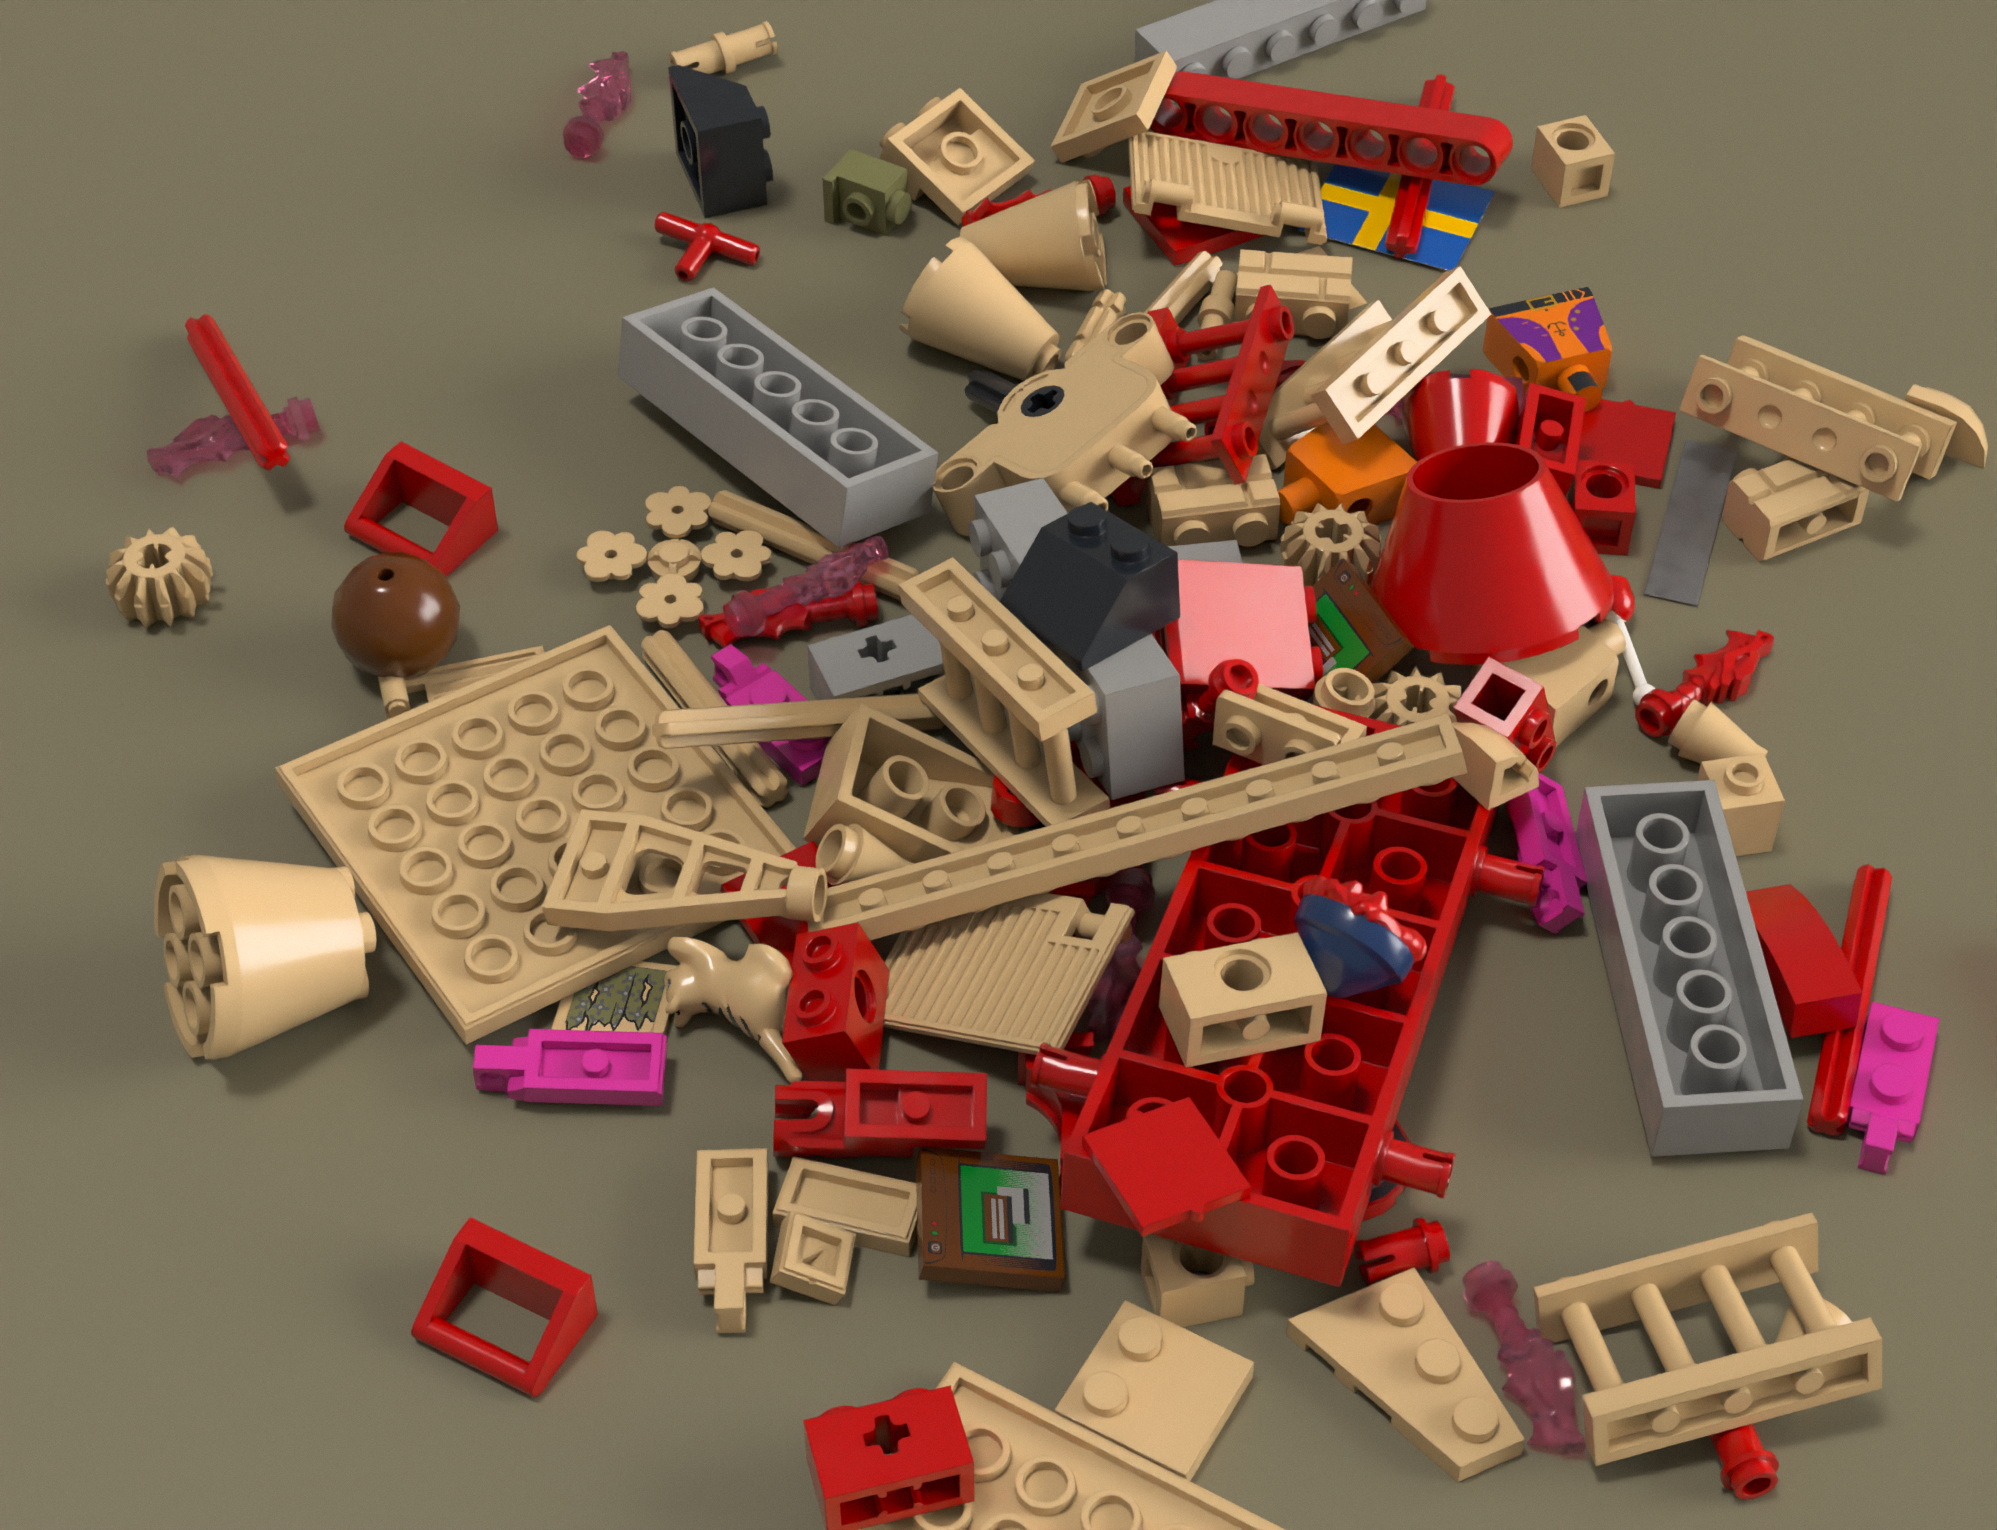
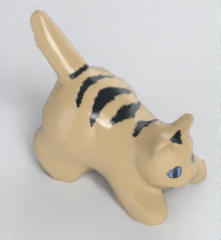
(744, 992)

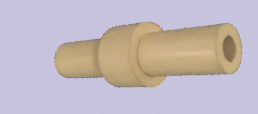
(1218, 306)

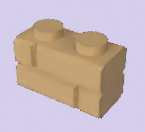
(1309, 285)
(1204, 506)
(1789, 506)

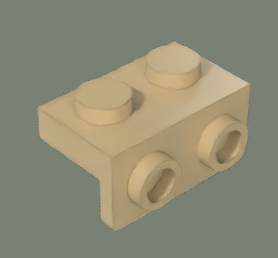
(1277, 726)

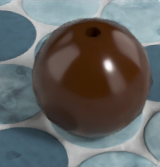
(395, 616)

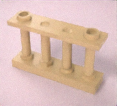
(1371, 365)
(1818, 417)
(1004, 693)
(1722, 1392)

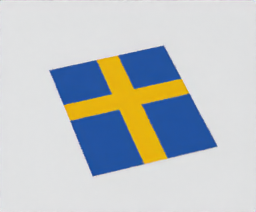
(1361, 205)

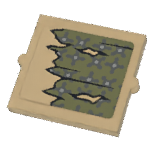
(622, 1002)

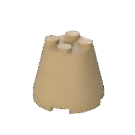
(256, 948)

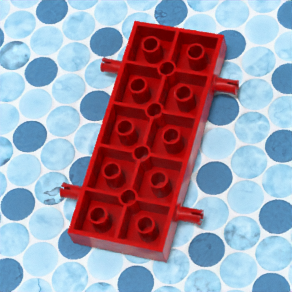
(1314, 1116)

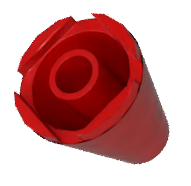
(1459, 411)

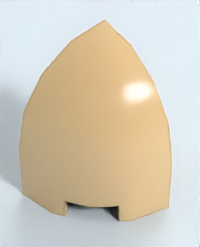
(1969, 436)
(1493, 766)

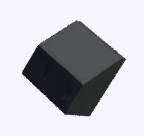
(720, 141)
(1094, 586)

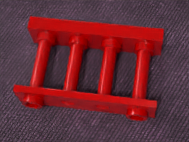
(1248, 395)

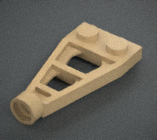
(605, 849)

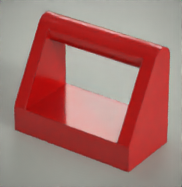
(434, 490)
(521, 1276)

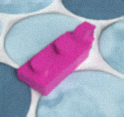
(747, 685)
(1549, 840)
(576, 1067)
(1890, 1081)

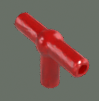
(703, 241)

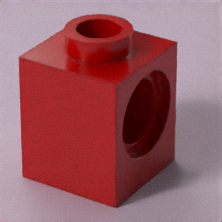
(1605, 503)

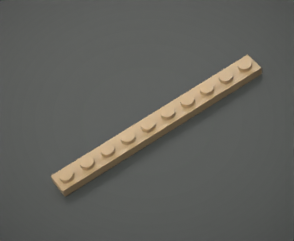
(1148, 830)

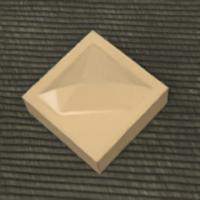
(813, 1258)

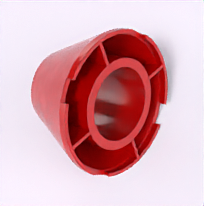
(1488, 558)

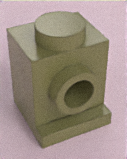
(866, 192)

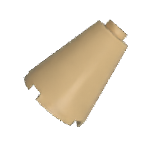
(1046, 240)
(979, 315)

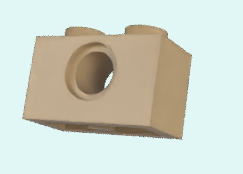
(1242, 999)

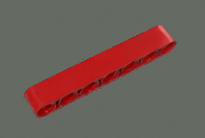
(1348, 119)

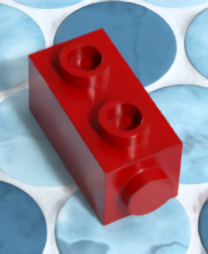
(1512, 708)

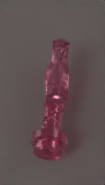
(604, 99)
(218, 438)
(830, 577)
(1111, 995)
(1537, 1374)

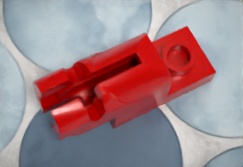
(881, 1114)

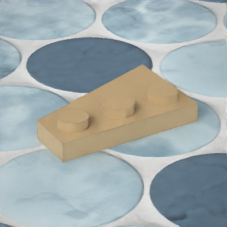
(1416, 1368)

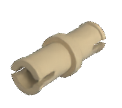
(727, 50)

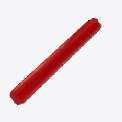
(1413, 191)
(237, 392)
(1842, 1047)

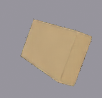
(867, 1204)

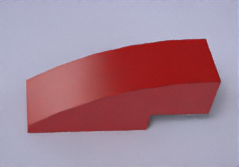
(1804, 963)

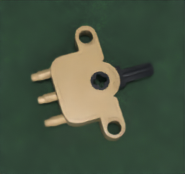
(1070, 425)

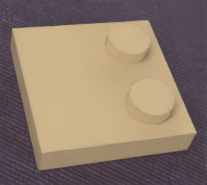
(1114, 107)
(1157, 1390)

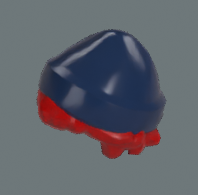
(1354, 937)

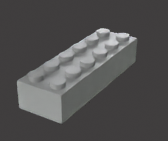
(777, 416)
(1137, 728)
(1686, 970)

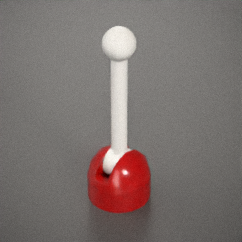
(1620, 612)

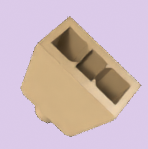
(1576, 676)

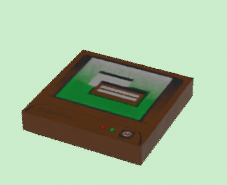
(1354, 626)
(989, 1219)

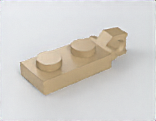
(731, 1230)

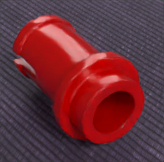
(1416, 1247)
(1745, 1461)

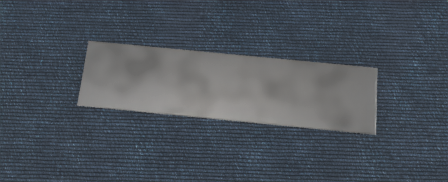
(1690, 523)

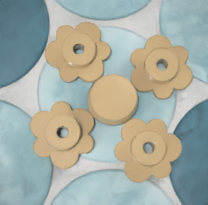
(674, 560)

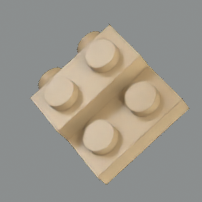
(955, 155)

